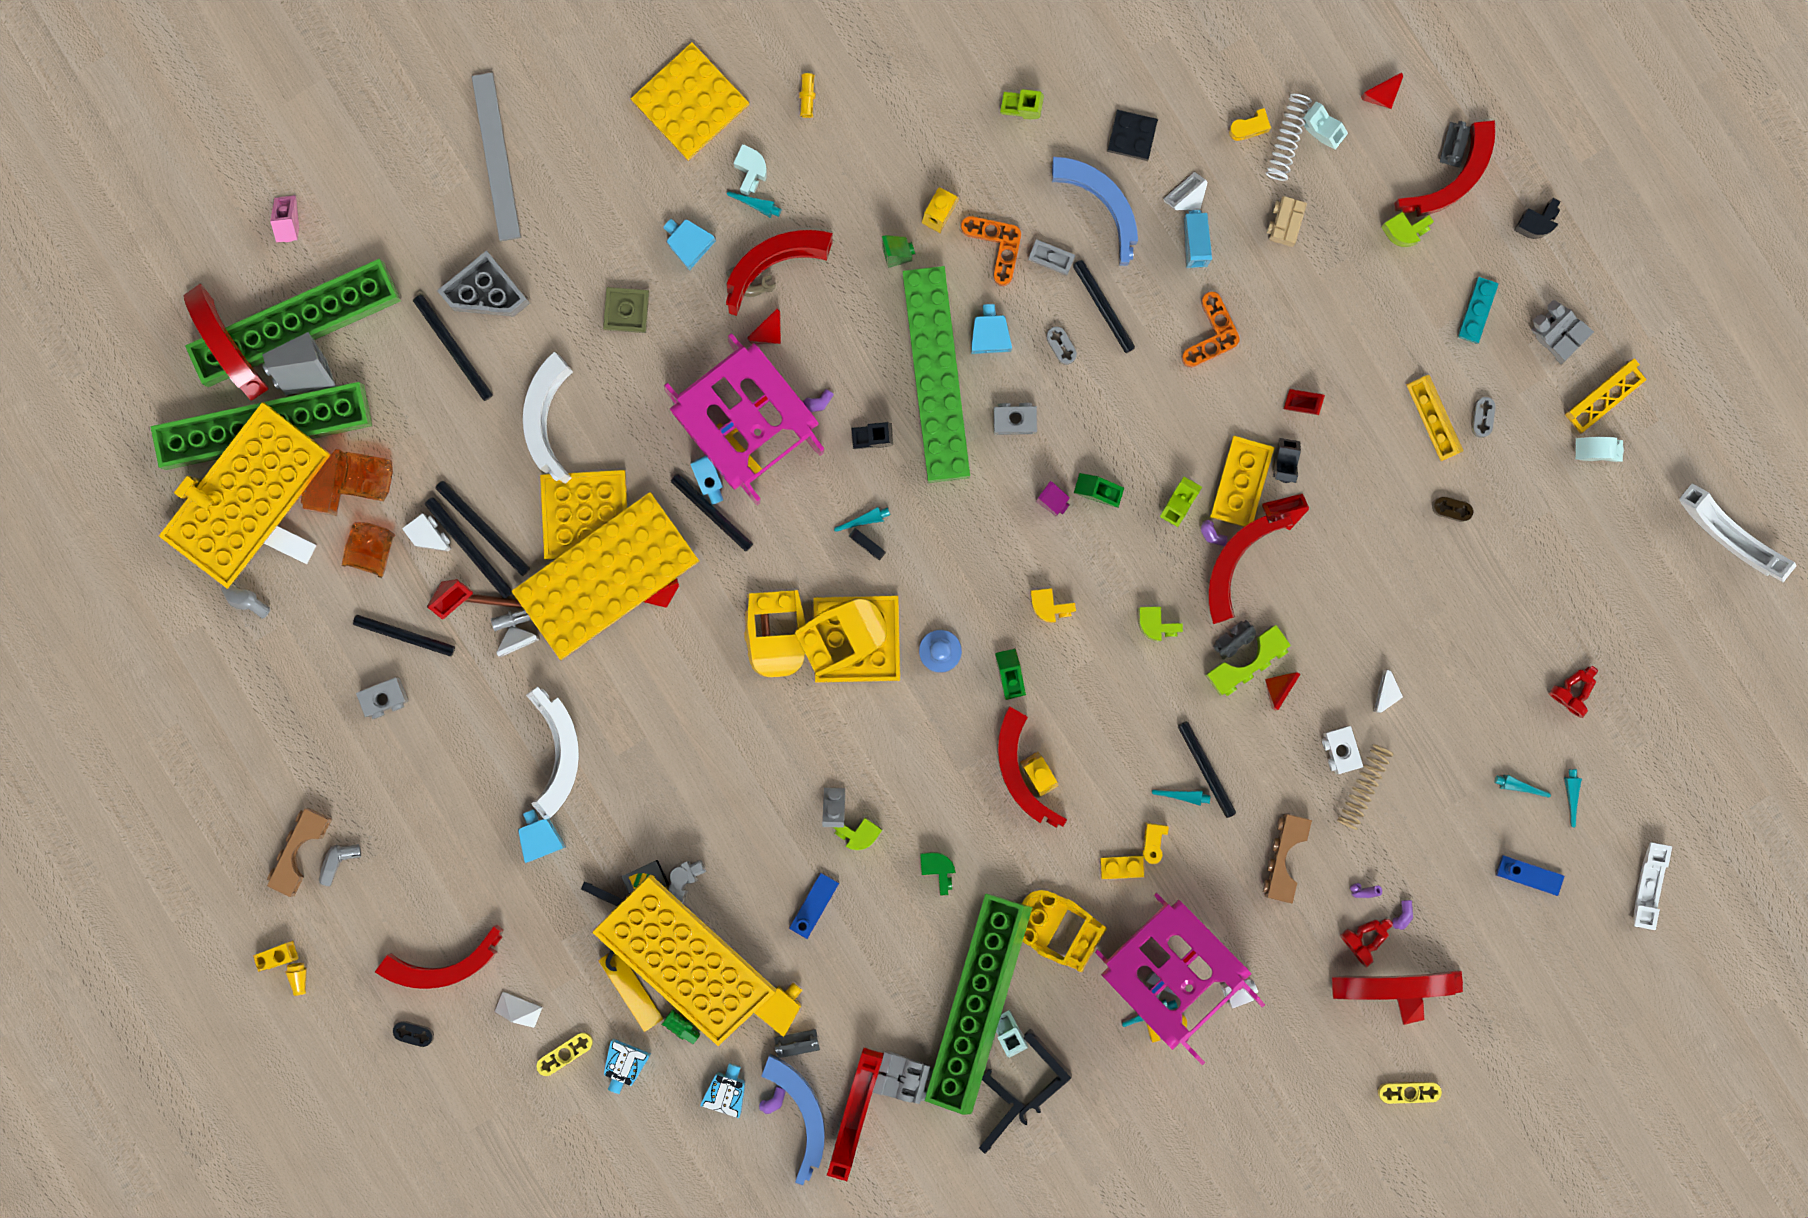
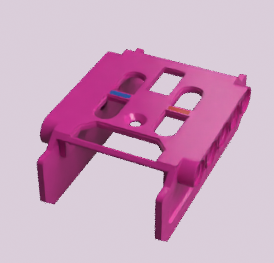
(692, 405)
(1174, 972)

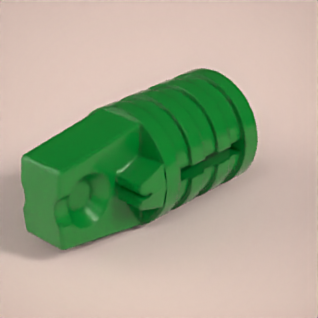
(680, 1027)

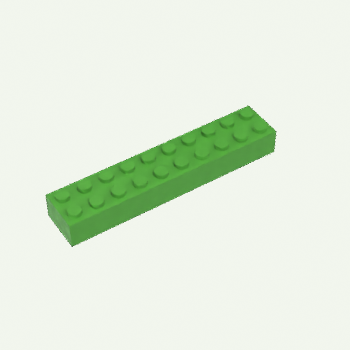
(314, 311)
(936, 374)
(209, 435)
(978, 1004)

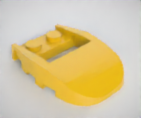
(862, 626)
(774, 654)
(1044, 920)

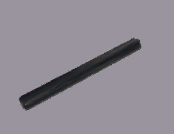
(452, 347)
(468, 547)
(501, 547)

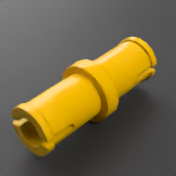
(807, 95)

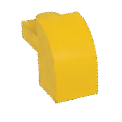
(1044, 606)

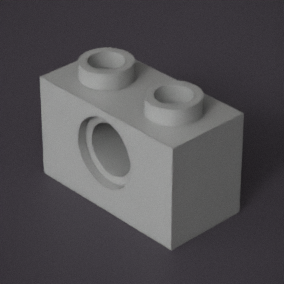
(1004, 426)
(370, 698)

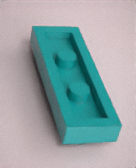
(1478, 310)

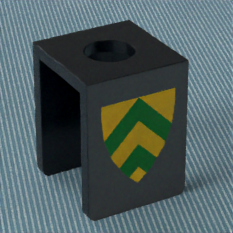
(635, 877)

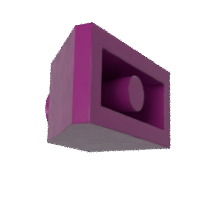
(1053, 499)

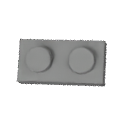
(1051, 257)
(833, 807)

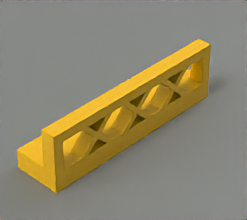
(1604, 388)

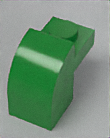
(940, 864)

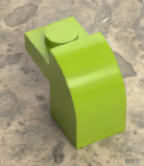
(1023, 104)
(1402, 233)
(1180, 501)
(1150, 624)
(862, 838)

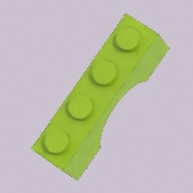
(1270, 645)

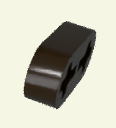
(1454, 504)

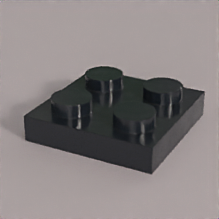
(1132, 135)

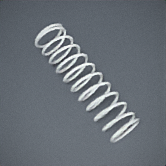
(1273, 170)

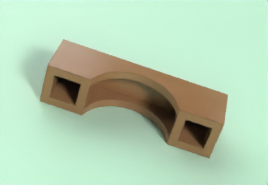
(286, 876)
(1280, 884)

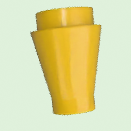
(297, 978)

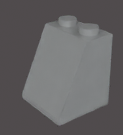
(298, 366)

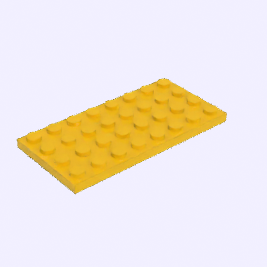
(252, 493)
(605, 576)
(684, 960)

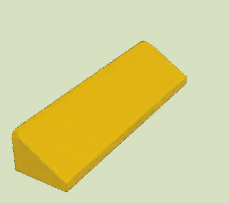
(1434, 417)
(632, 992)

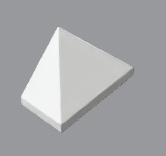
(1188, 194)
(514, 640)
(1387, 693)
(518, 1010)

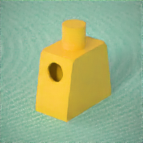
(939, 209)
(1039, 774)
(781, 1008)

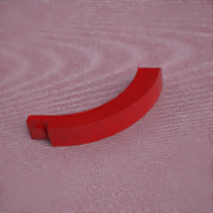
(1481, 149)
(771, 251)
(208, 323)
(1223, 570)
(1009, 768)
(427, 978)
(1397, 986)
(854, 1114)

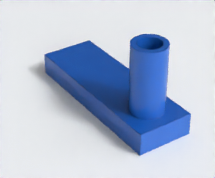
(1530, 875)
(814, 905)

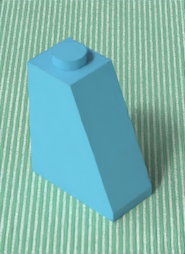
(1197, 239)

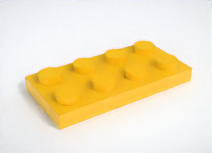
(1242, 481)

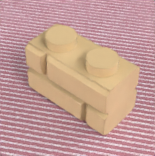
(1287, 221)

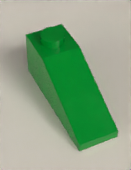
(897, 250)

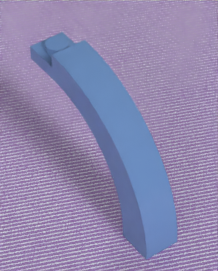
(1097, 183)
(804, 1096)

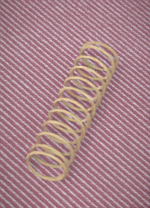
(1342, 820)

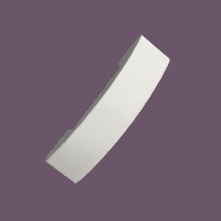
(291, 544)
(1650, 885)

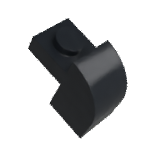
(1539, 225)
(872, 436)
(1286, 460)

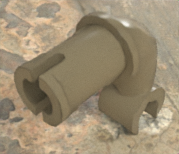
(755, 290)

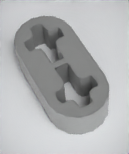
(1066, 343)
(1488, 418)

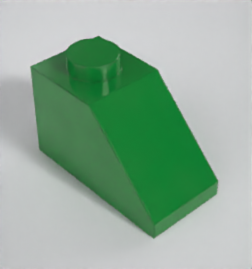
(1099, 490)
(1010, 674)

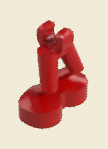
(1564, 696)
(1354, 940)

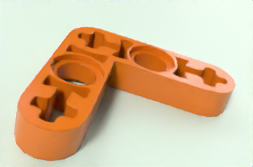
(1005, 243)
(1220, 331)

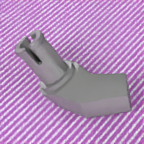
(245, 599)
(332, 861)

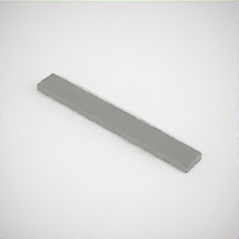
(496, 157)

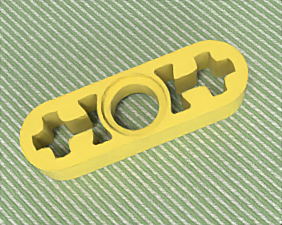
(575, 1040)
(1425, 1086)

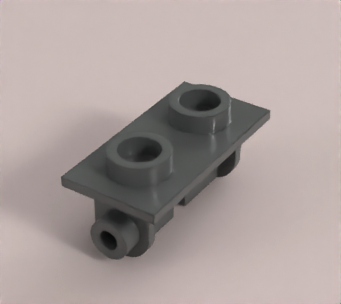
(1455, 144)
(1228, 646)
(796, 1043)

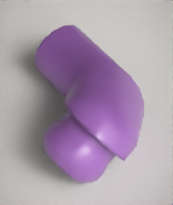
(818, 404)
(1210, 534)
(1368, 892)
(1406, 916)
(774, 1103)

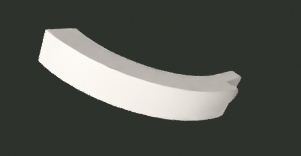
(535, 414)
(1730, 535)
(565, 753)

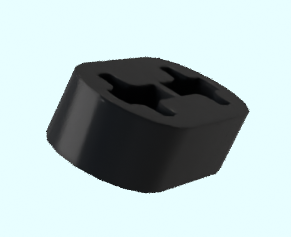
(867, 544)
(415, 1029)

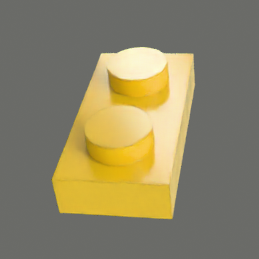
(1122, 867)

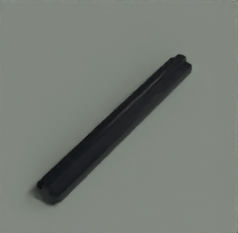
(1104, 306)
(711, 512)
(403, 635)
(1207, 769)

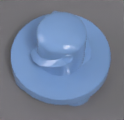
(940, 651)

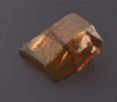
(362, 472)
(368, 548)

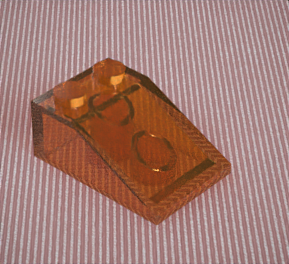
(322, 491)

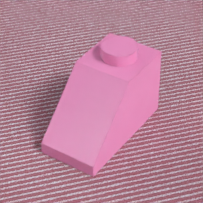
(285, 219)

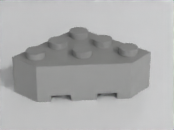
(483, 290)

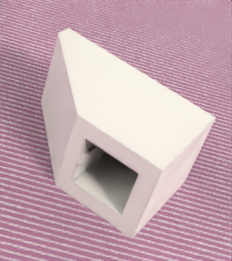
(424, 534)

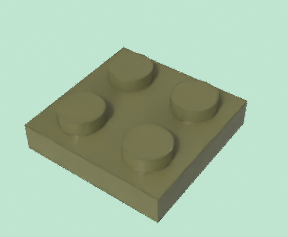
(626, 310)

